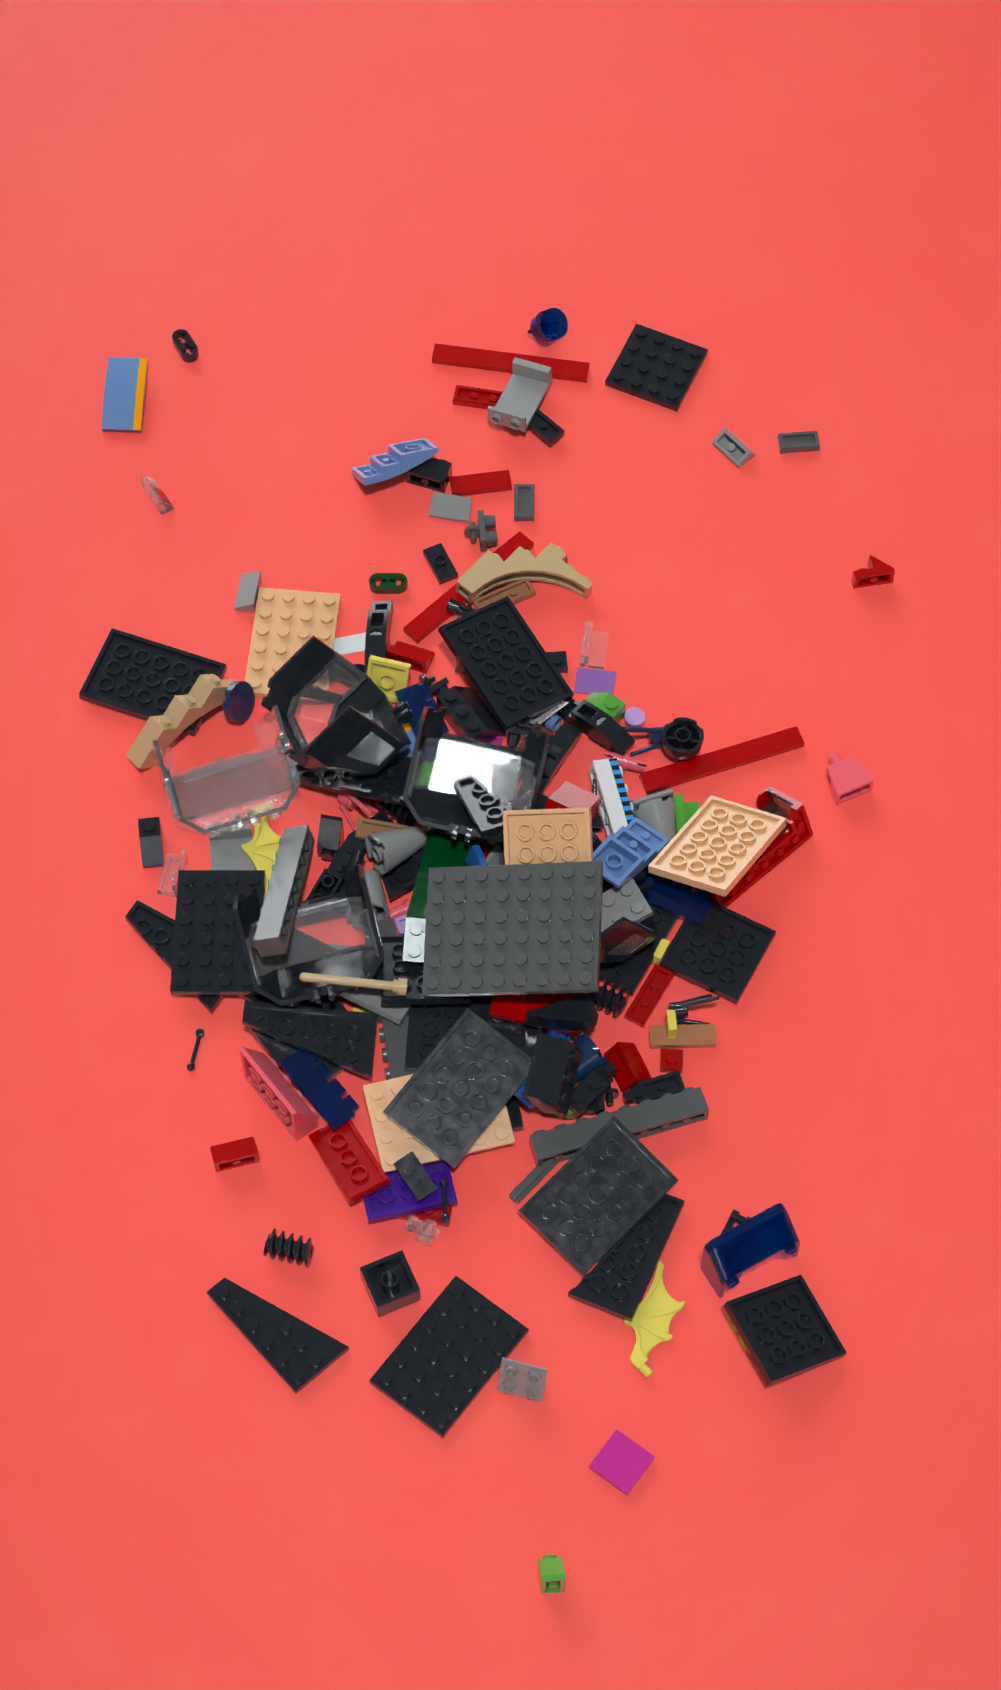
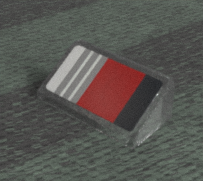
(156, 494)

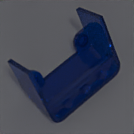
(748, 1245)

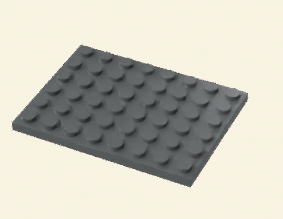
(513, 929)

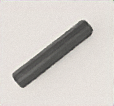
(531, 1181)

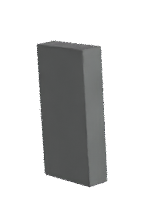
(798, 442)
(523, 502)

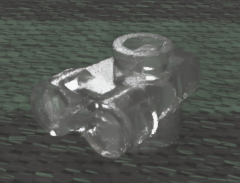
(426, 1230)

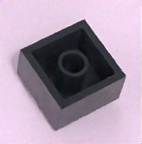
(390, 1283)

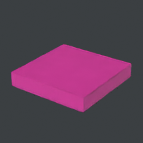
(621, 1462)

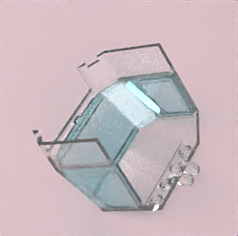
(232, 788)

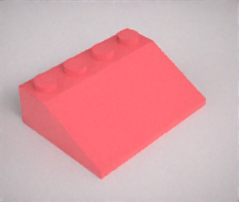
(278, 1093)

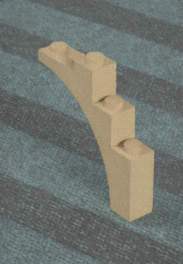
(522, 565)
(182, 711)

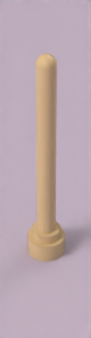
(397, 986)

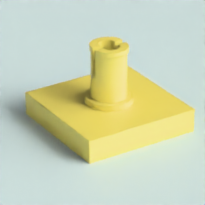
(389, 675)

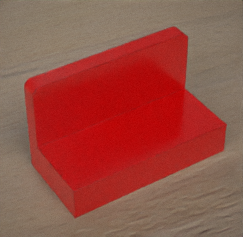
(418, 657)
(629, 1065)
(234, 1154)

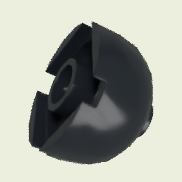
(682, 738)

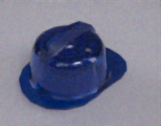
(549, 325)

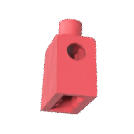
(847, 778)

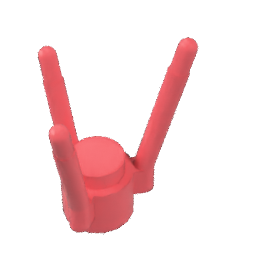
(351, 802)

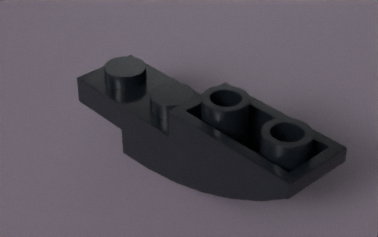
(378, 629)
(598, 725)
(559, 749)
(332, 878)

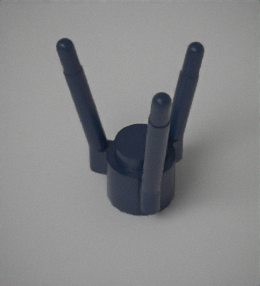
(654, 735)

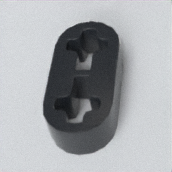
(188, 344)

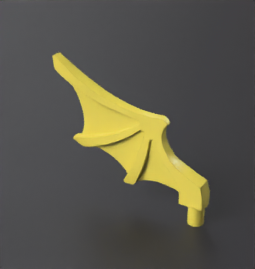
(263, 848)
(652, 1321)

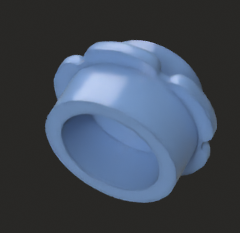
(553, 722)

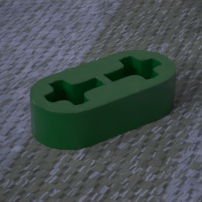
(388, 583)

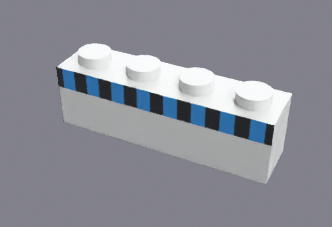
(615, 804)

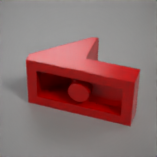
(876, 574)

